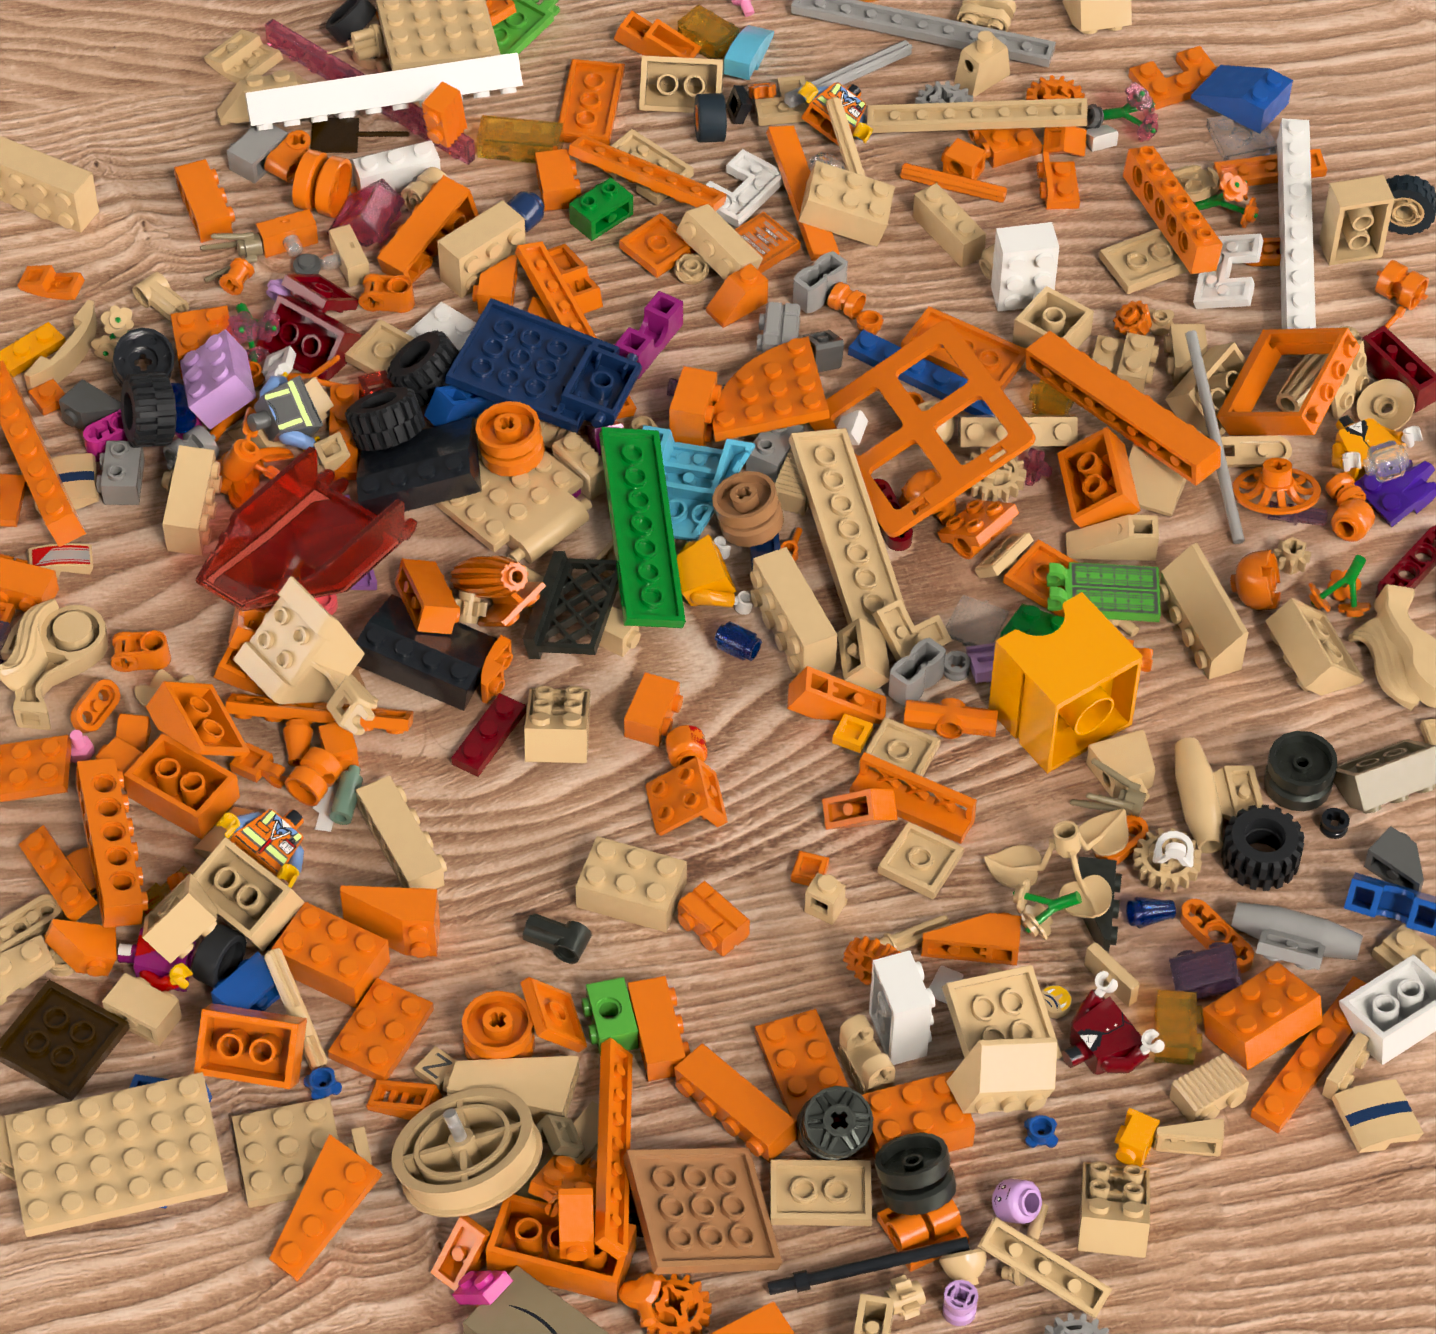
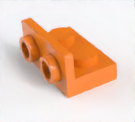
(1058, 184)

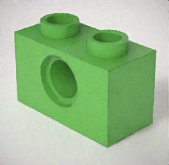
(610, 999)

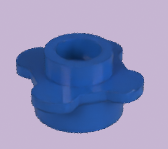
(320, 1076)
(1044, 1124)

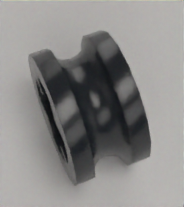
(1331, 831)

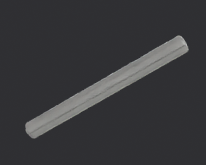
(855, 70)

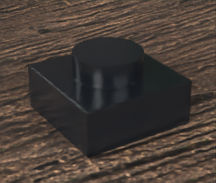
(738, 104)

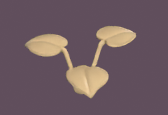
(1103, 834)

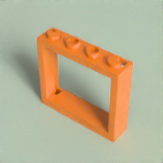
(1237, 408)

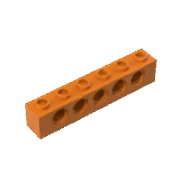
(1172, 210)
(110, 843)

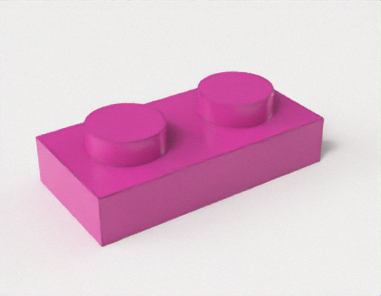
(481, 1287)

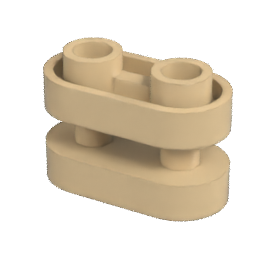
(987, 13)

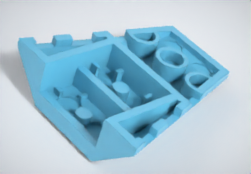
(692, 477)

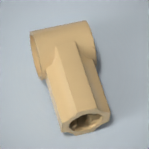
(157, 293)

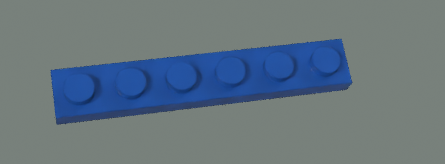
(923, 375)

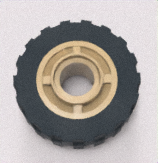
(1413, 204)

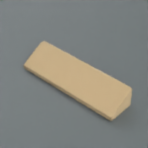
(1045, 1267)

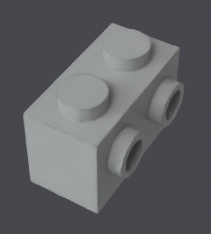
(771, 451)
(121, 473)

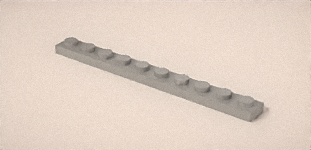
(922, 27)

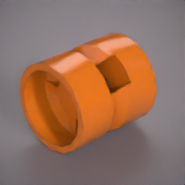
(313, 777)

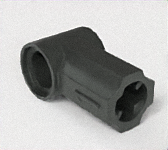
(565, 940)

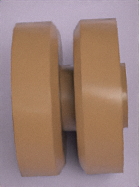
(748, 509)

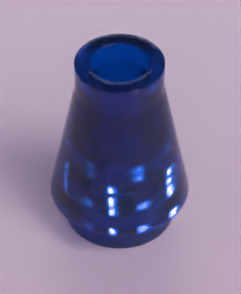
(1147, 911)

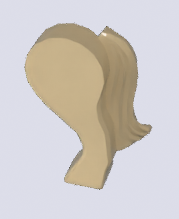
(48, 650)
(1400, 650)

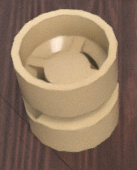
(418, 190)

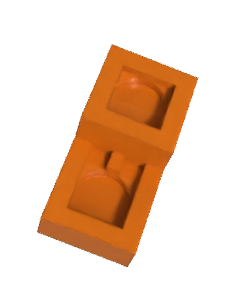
(45, 282)

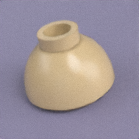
(964, 1265)

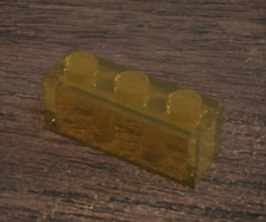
(517, 138)

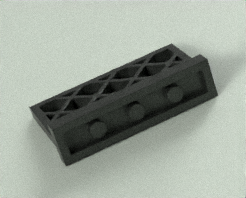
(552, 603)

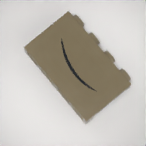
(528, 1309)

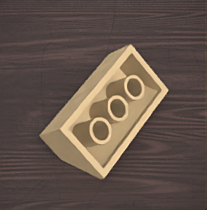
(1203, 613)

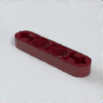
(1410, 563)

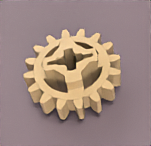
(1001, 482)
(1164, 874)

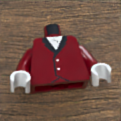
(1105, 1036)

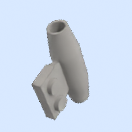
(1295, 935)

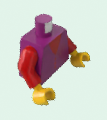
(155, 968)

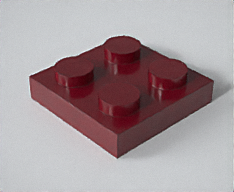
(319, 292)

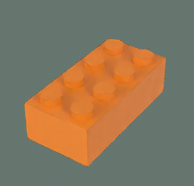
(530, 1240)

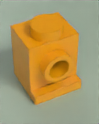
(1136, 1138)

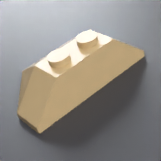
(235, 107)

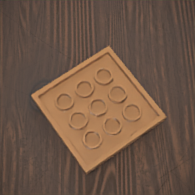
(701, 1210)

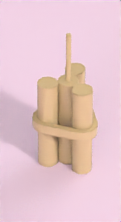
(366, 43)

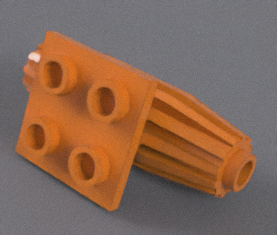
(502, 581)

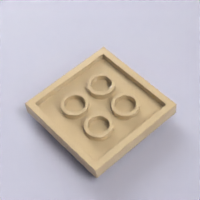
(998, 1007)
(281, 1148)

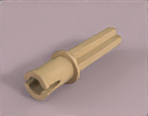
(914, 935)

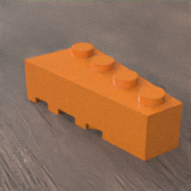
(415, 241)

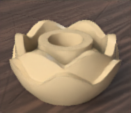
(691, 269)

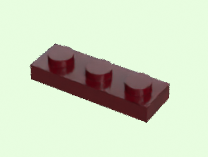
(488, 735)

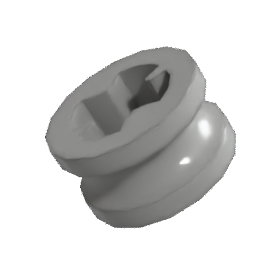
(956, 658)

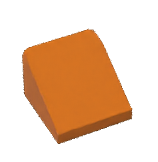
(134, 730)

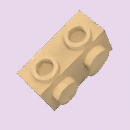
(1128, 358)

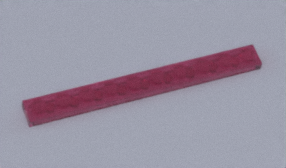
(333, 68)

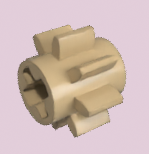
(1292, 555)
(470, 607)
(907, 1296)

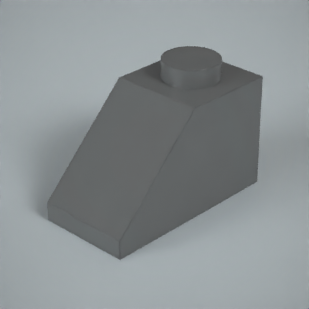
(86, 405)
(1396, 860)

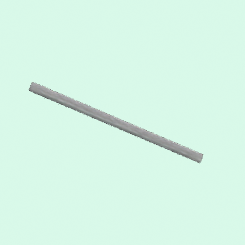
(1214, 433)

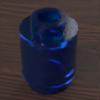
(738, 641)

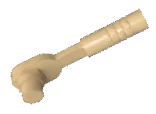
(1033, 1232)

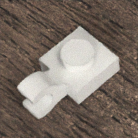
(279, 362)

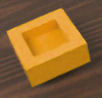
(852, 733)

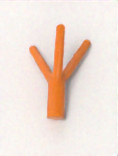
(318, 371)

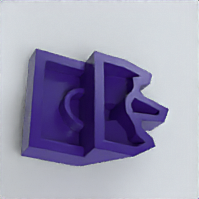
(1401, 495)

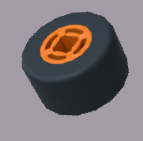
(710, 117)

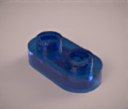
(188, 419)

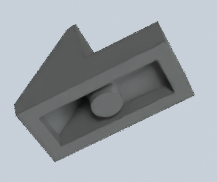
(827, 350)

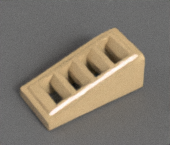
(1191, 1138)

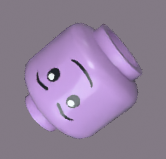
(1016, 1201)

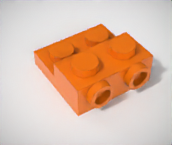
(1006, 145)

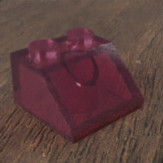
(370, 212)

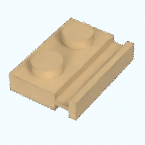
(1401, 945)

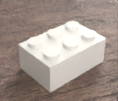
(1023, 264)
(901, 1007)

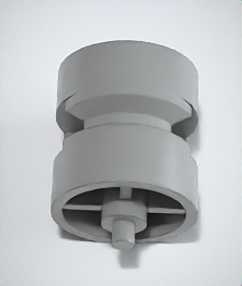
(196, 437)

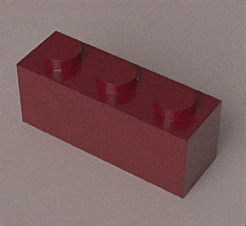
(1394, 360)

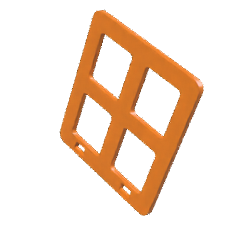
(921, 426)

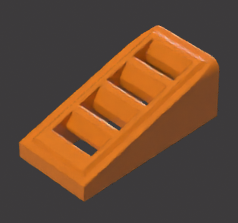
(423, 1093)

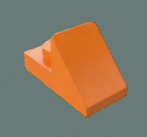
(461, 1252)

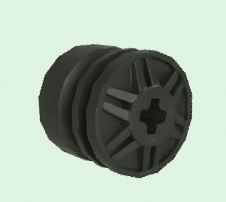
(815, 1127)

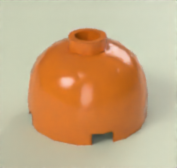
(1257, 580)

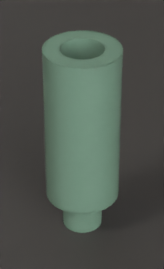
(345, 796)

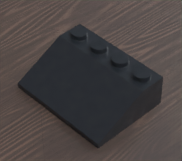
(423, 471)
(427, 662)

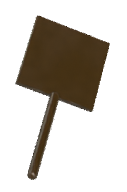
(342, 135)

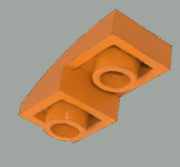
(496, 662)

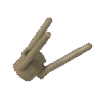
(246, 243)
(1130, 800)

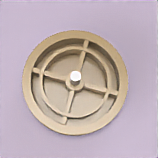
(467, 1152)

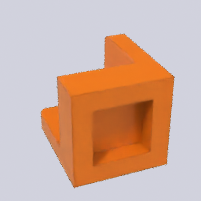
(1065, 140)

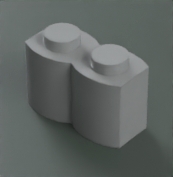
(815, 282)
(917, 671)

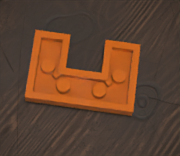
(1176, 88)

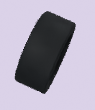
(350, 17)
(218, 955)

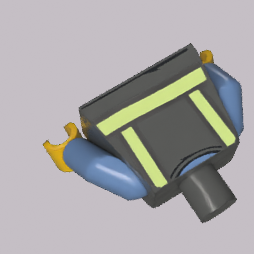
(286, 413)

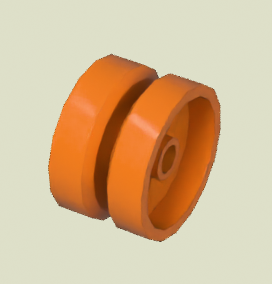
(322, 183)
(510, 438)
(498, 1027)

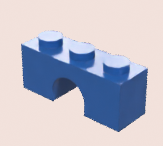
(1381, 898)

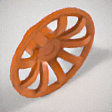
(1276, 478)

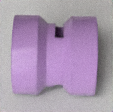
(956, 1310)

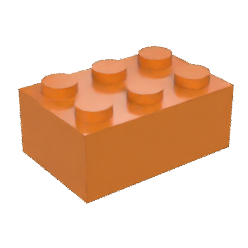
(1098, 479)
(181, 786)
(333, 954)
(1262, 1015)
(250, 1046)
(919, 1108)

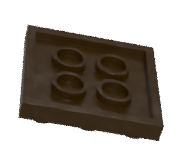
(61, 1039)

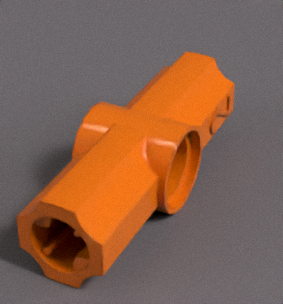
(951, 718)

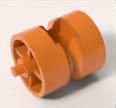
(1404, 286)

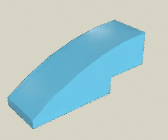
(747, 52)

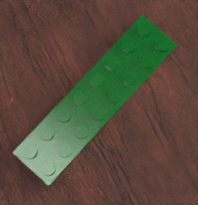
(641, 528)

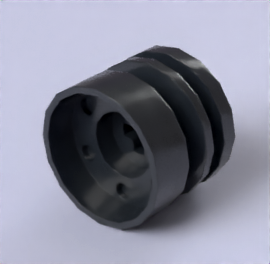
(146, 345)

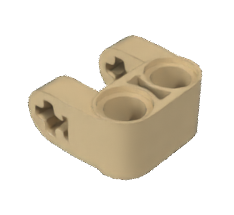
(862, 1058)

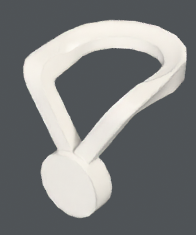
(1174, 849)

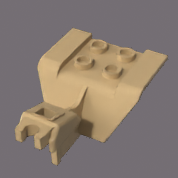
(307, 658)

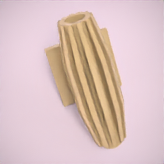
(1306, 371)

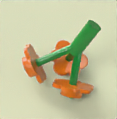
(1236, 189)
(1343, 586)

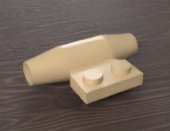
(1211, 795)

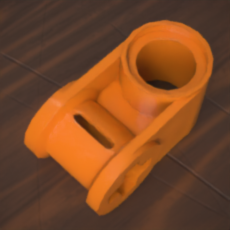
(287, 155)
(388, 292)
(141, 650)

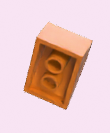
(196, 719)
(401, 915)

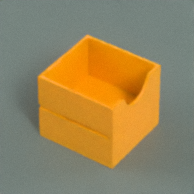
(1065, 685)

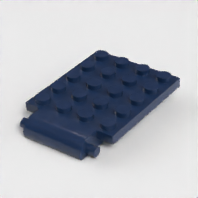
(544, 366)

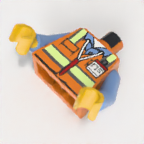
(818, 115)
(269, 840)

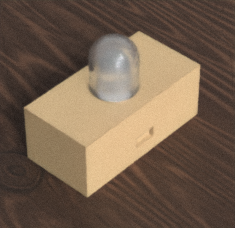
(346, 255)

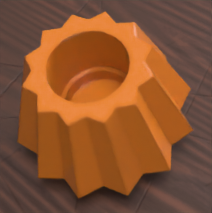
(1133, 318)

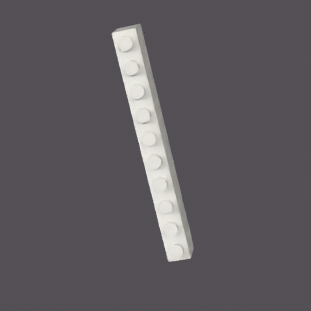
(380, 90)
(1295, 226)

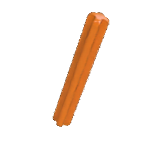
(954, 182)

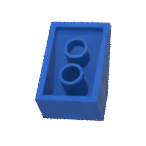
(1245, 94)

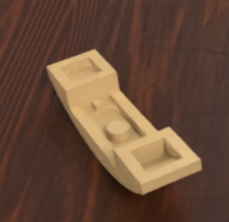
(69, 354)

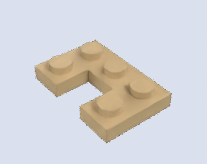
(643, 148)

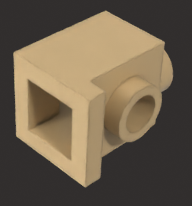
(828, 891)

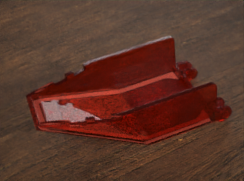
(302, 532)

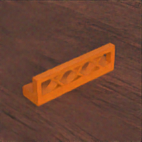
(914, 802)

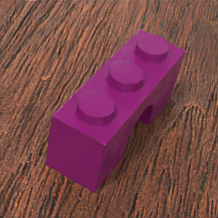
(661, 322)

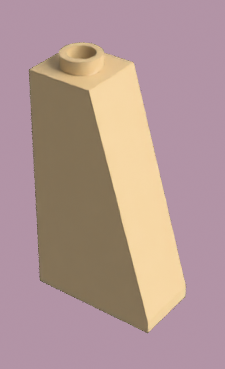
(541, 1082)

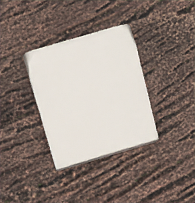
(1101, 137)
(855, 424)

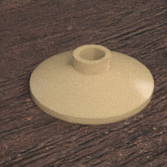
(1386, 394)

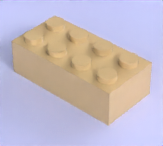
(46, 186)
(793, 613)

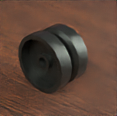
(1300, 770)
(915, 1173)

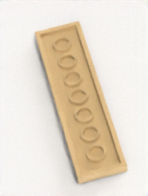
(845, 522)

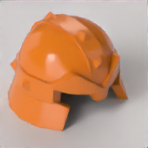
(920, 483)

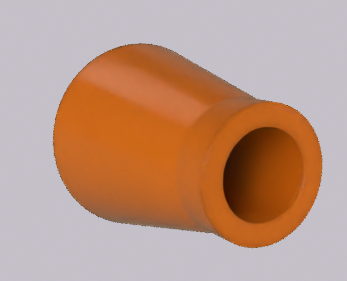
(297, 739)

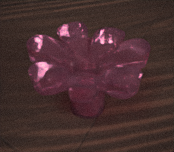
(1036, 466)

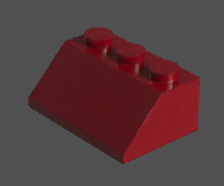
(311, 335)

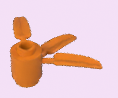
(245, 455)

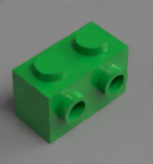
(601, 209)

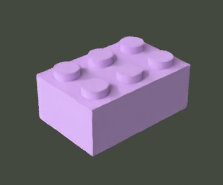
(217, 379)

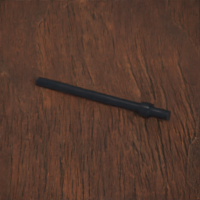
(802, 1280)

